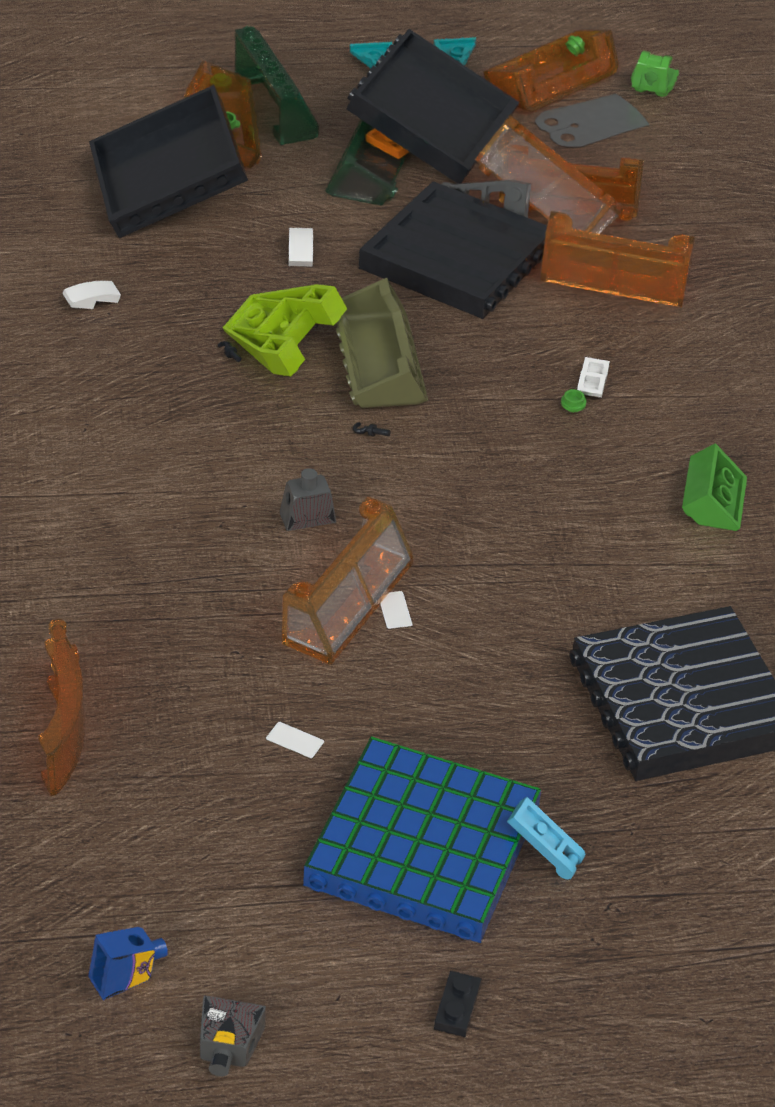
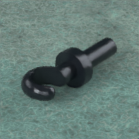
(229, 350)
(371, 429)

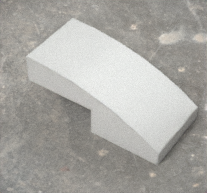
(301, 247)
(86, 294)
(593, 377)

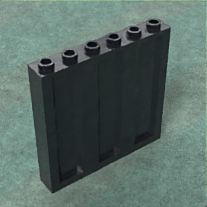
(455, 249)

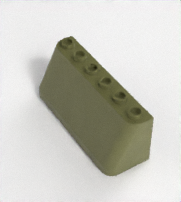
(379, 349)

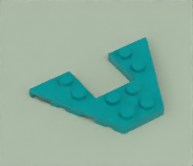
(457, 48)

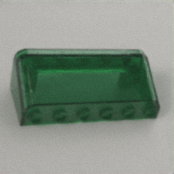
(259, 64)

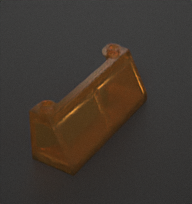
(616, 263)

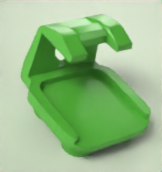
(654, 74)

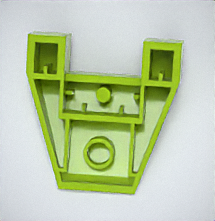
(276, 322)

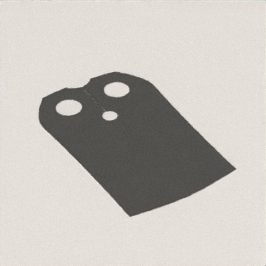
(596, 120)

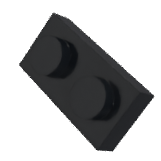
(457, 1003)

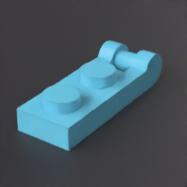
(547, 838)

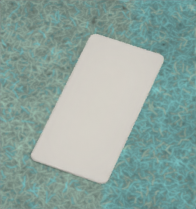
(395, 610)
(295, 739)

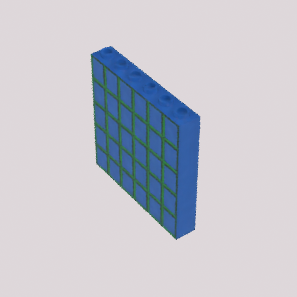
(420, 839)

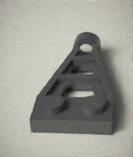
(516, 192)

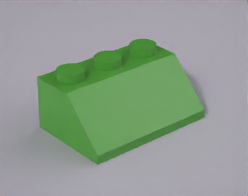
(714, 490)

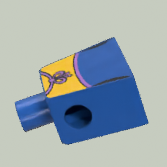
(123, 960)

